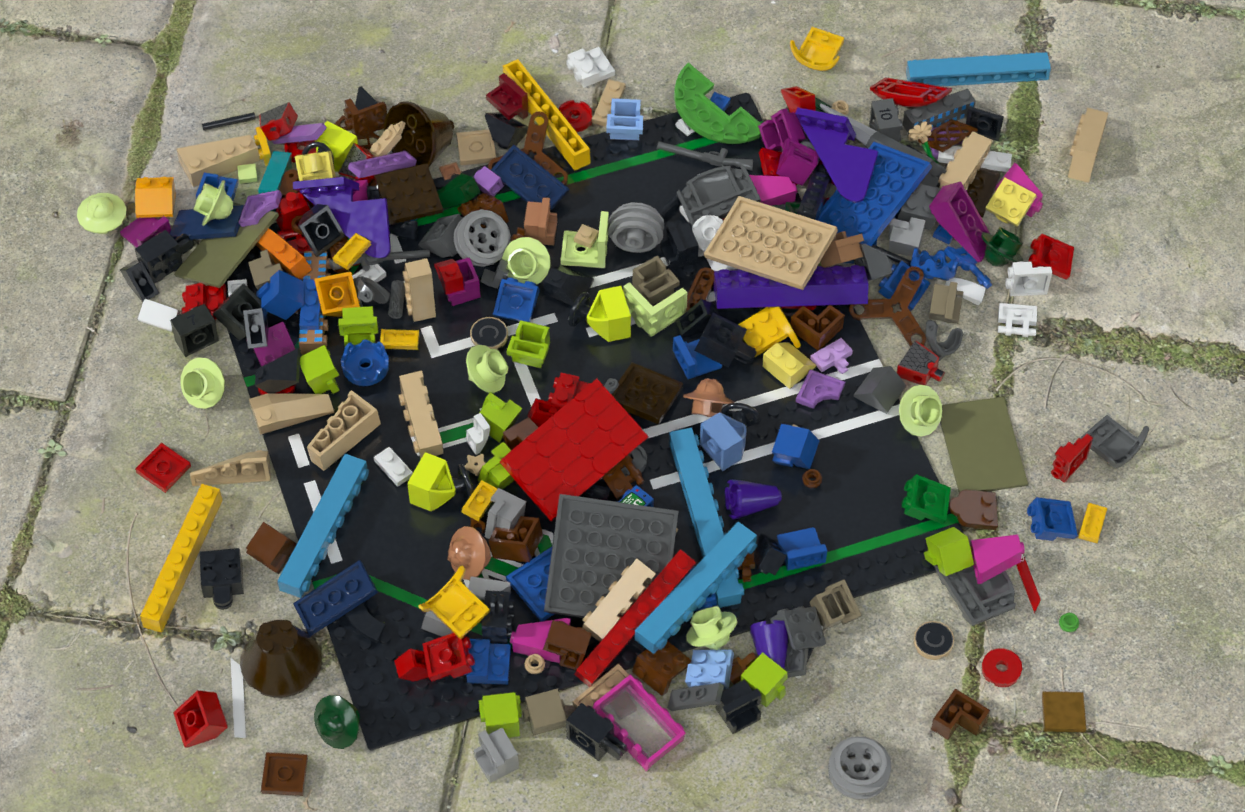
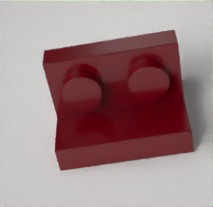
(509, 98)

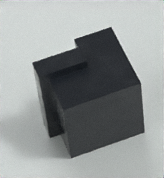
(679, 246)
(739, 706)

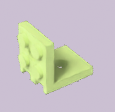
(591, 257)
(656, 317)

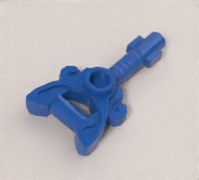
(967, 263)

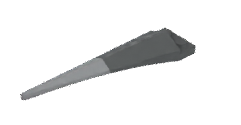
(868, 135)

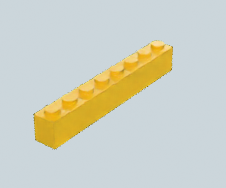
(558, 129)
(181, 558)

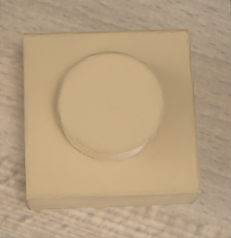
(586, 236)

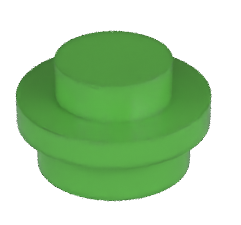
(1069, 622)

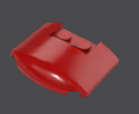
(909, 93)

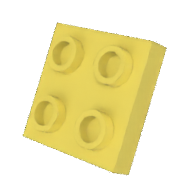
(315, 166)
(1010, 202)

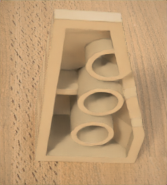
(284, 410)
(240, 469)

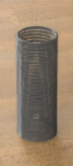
(396, 294)

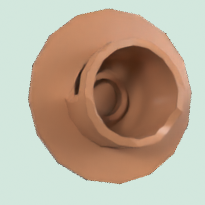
(708, 398)
(469, 550)

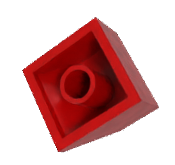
(200, 718)

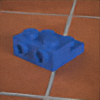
(889, 284)
(516, 300)
(1052, 519)
(491, 662)

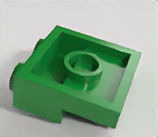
(926, 499)

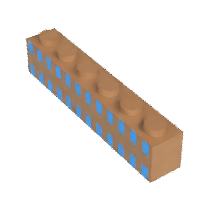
(313, 339)

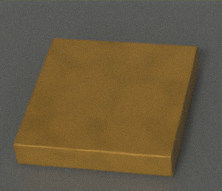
(1063, 711)

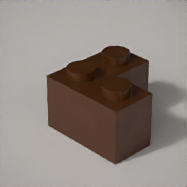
(817, 329)
(517, 543)
(568, 643)
(961, 711)

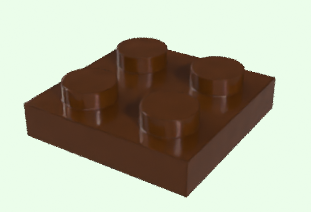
(284, 774)

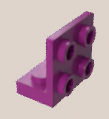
(144, 229)
(278, 344)

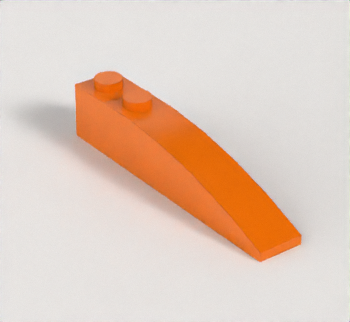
(285, 254)

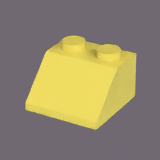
(787, 363)

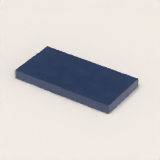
(528, 178)
(191, 222)
(335, 597)

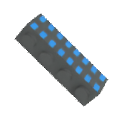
(949, 107)

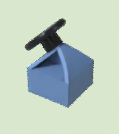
(726, 436)

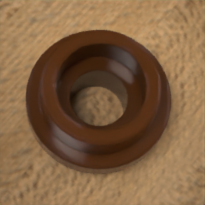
(812, 473)

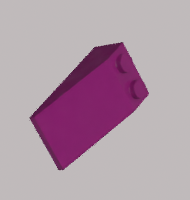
(960, 218)

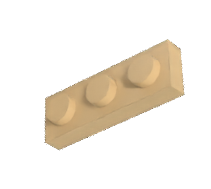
(612, 90)
(601, 687)

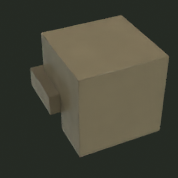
(263, 269)
(654, 280)
(946, 303)
(835, 605)
(545, 712)

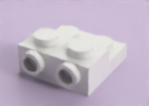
(589, 66)
(1026, 281)

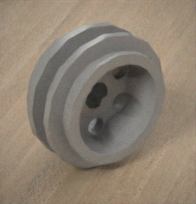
(636, 227)
(467, 242)
(866, 782)

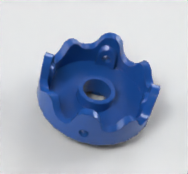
(932, 267)
(365, 352)

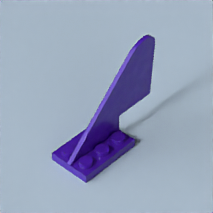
(846, 164)
(363, 217)

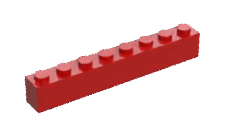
(625, 628)

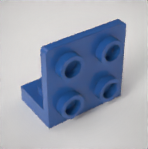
(692, 362)
(802, 548)

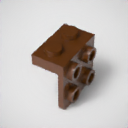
(366, 119)
(484, 202)
(661, 667)

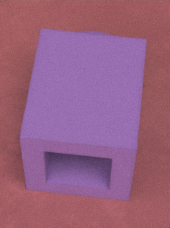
(488, 181)

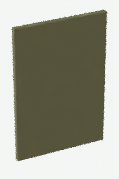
(218, 257)
(982, 445)

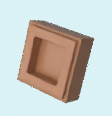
(449, 169)

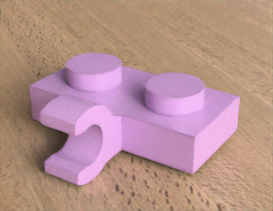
(833, 355)

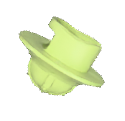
(213, 203)
(101, 213)
(527, 260)
(486, 368)
(202, 383)
(920, 410)
(711, 628)

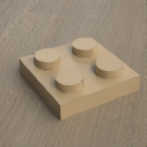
(475, 147)

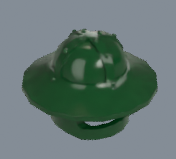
(1002, 247)
(337, 721)

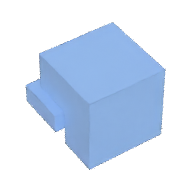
(625, 119)

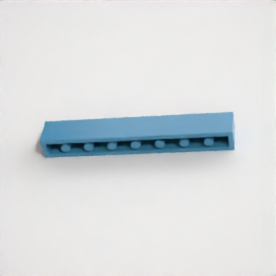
(980, 69)
(323, 526)
(696, 588)

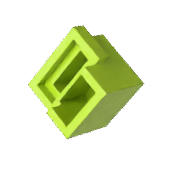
(358, 324)
(529, 344)
(319, 370)
(499, 416)
(493, 471)
(949, 551)
(767, 678)
(501, 712)

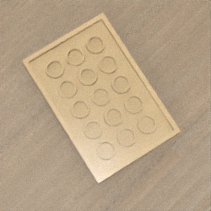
(771, 242)

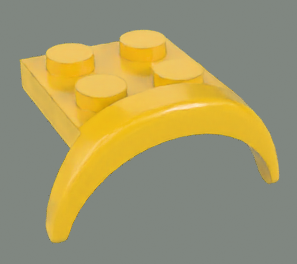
(818, 49)
(767, 329)
(456, 606)

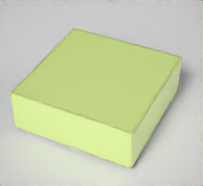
(247, 173)

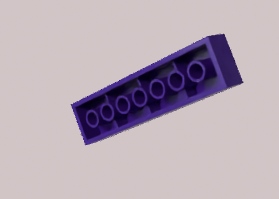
(826, 287)

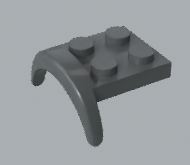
(1115, 442)

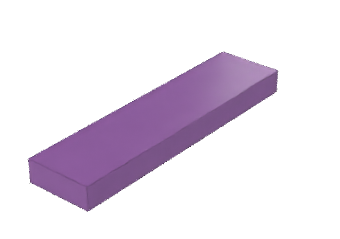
(302, 133)
(382, 164)

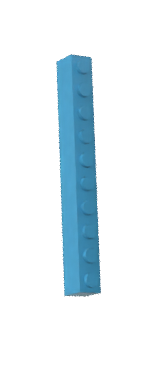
(702, 506)

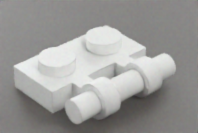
(1017, 314)

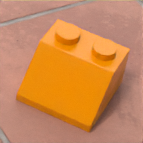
(155, 197)
(336, 293)

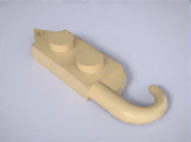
(388, 140)

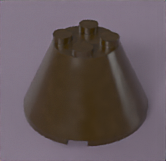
(425, 132)
(280, 659)

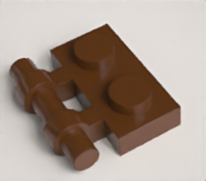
(618, 482)

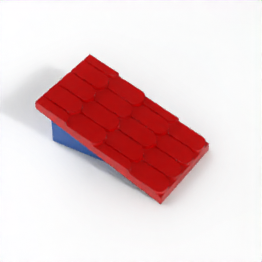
(574, 448)

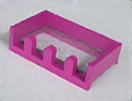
(640, 722)

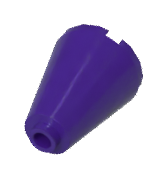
(749, 497)
(771, 640)

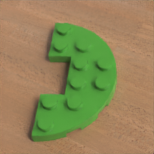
(707, 117)

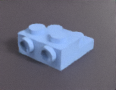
(710, 668)

